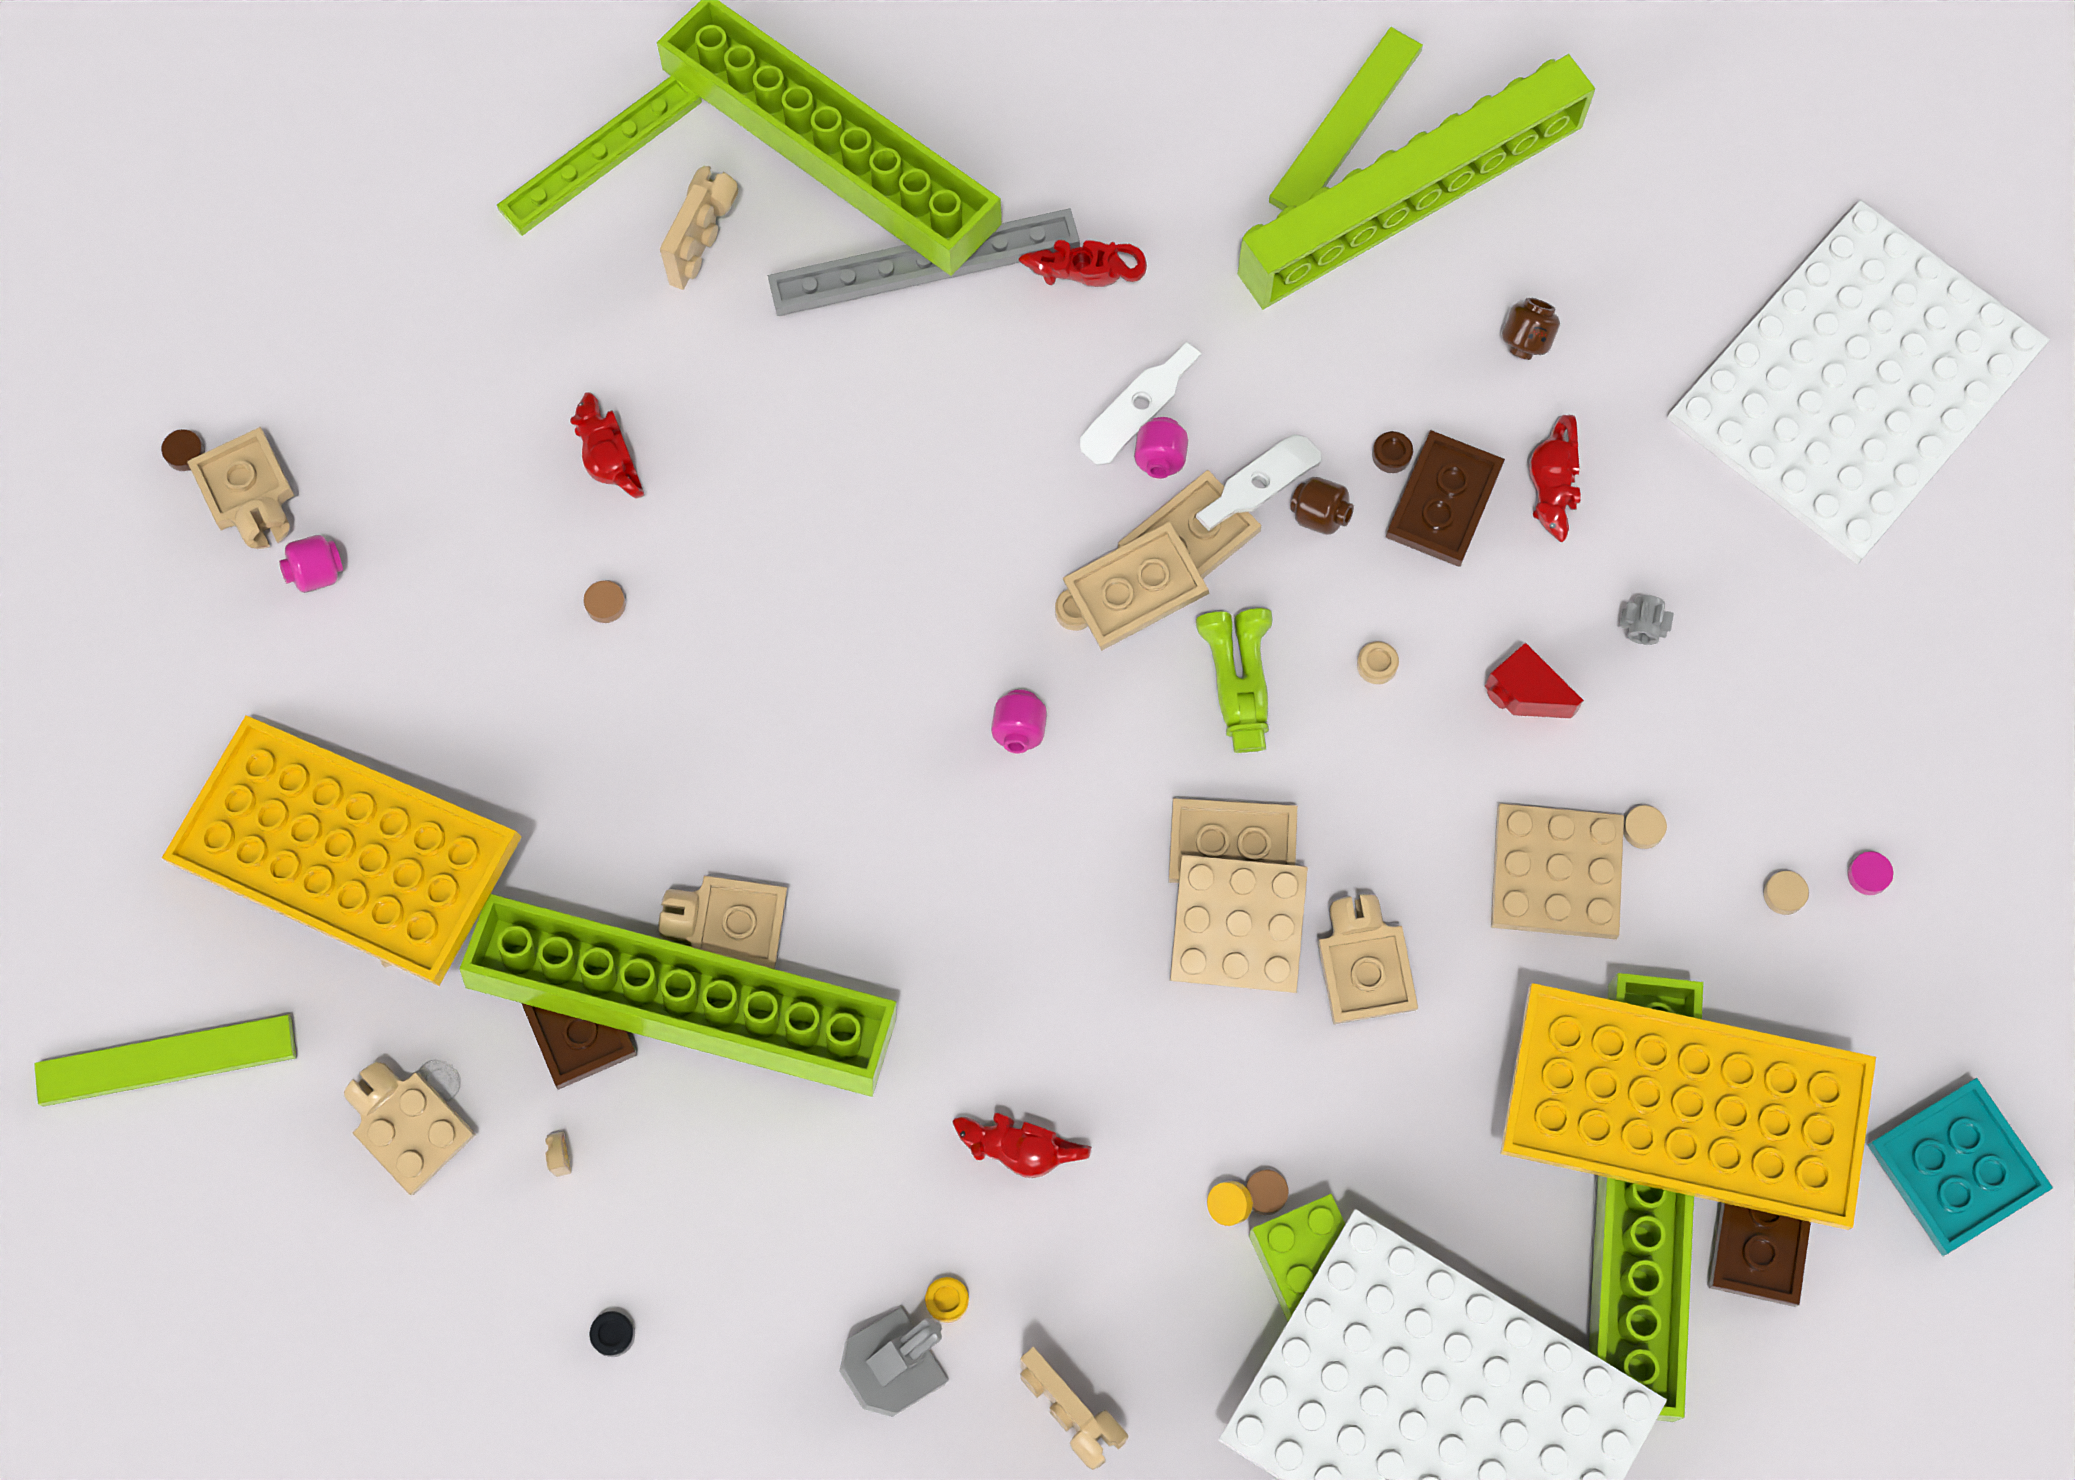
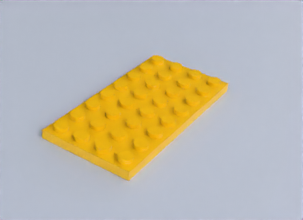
(342, 849)
(1689, 1106)

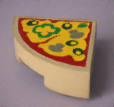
(557, 1155)

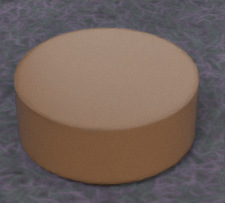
(604, 601)
(1268, 1192)

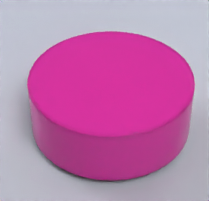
(1870, 873)

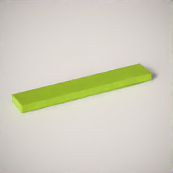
(1347, 119)
(598, 154)
(164, 1060)

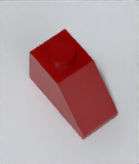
(1531, 687)

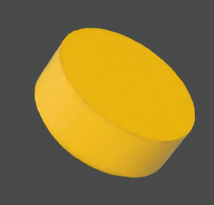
(1229, 1203)
(947, 1299)

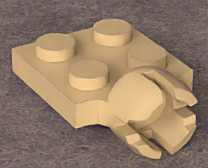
(696, 225)
(245, 487)
(727, 919)
(1365, 963)
(406, 1125)
(1071, 1412)

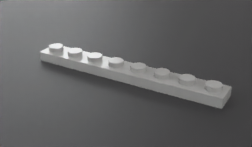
(905, 267)

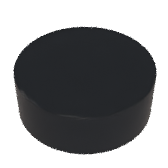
(612, 1334)

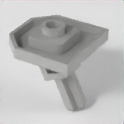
(892, 1363)

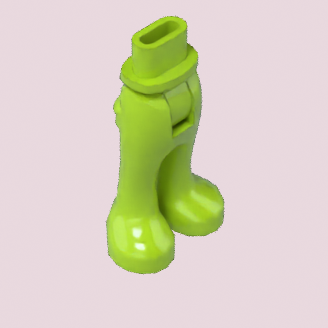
(1246, 698)

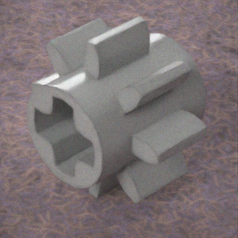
(1646, 619)

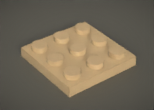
(1557, 871)
(1238, 923)

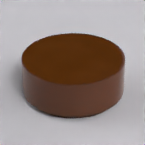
(181, 447)
(1392, 452)

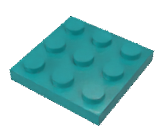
(1960, 1166)

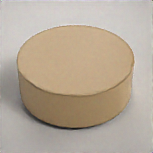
(1068, 612)
(1377, 662)
(1644, 827)
(1786, 892)

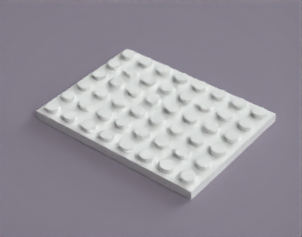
(1858, 381)
(1430, 1378)

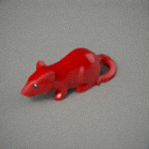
(1092, 264)
(604, 448)
(1553, 472)
(1024, 1151)

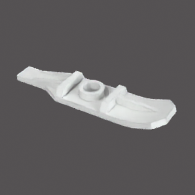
(1123, 420)
(1274, 469)

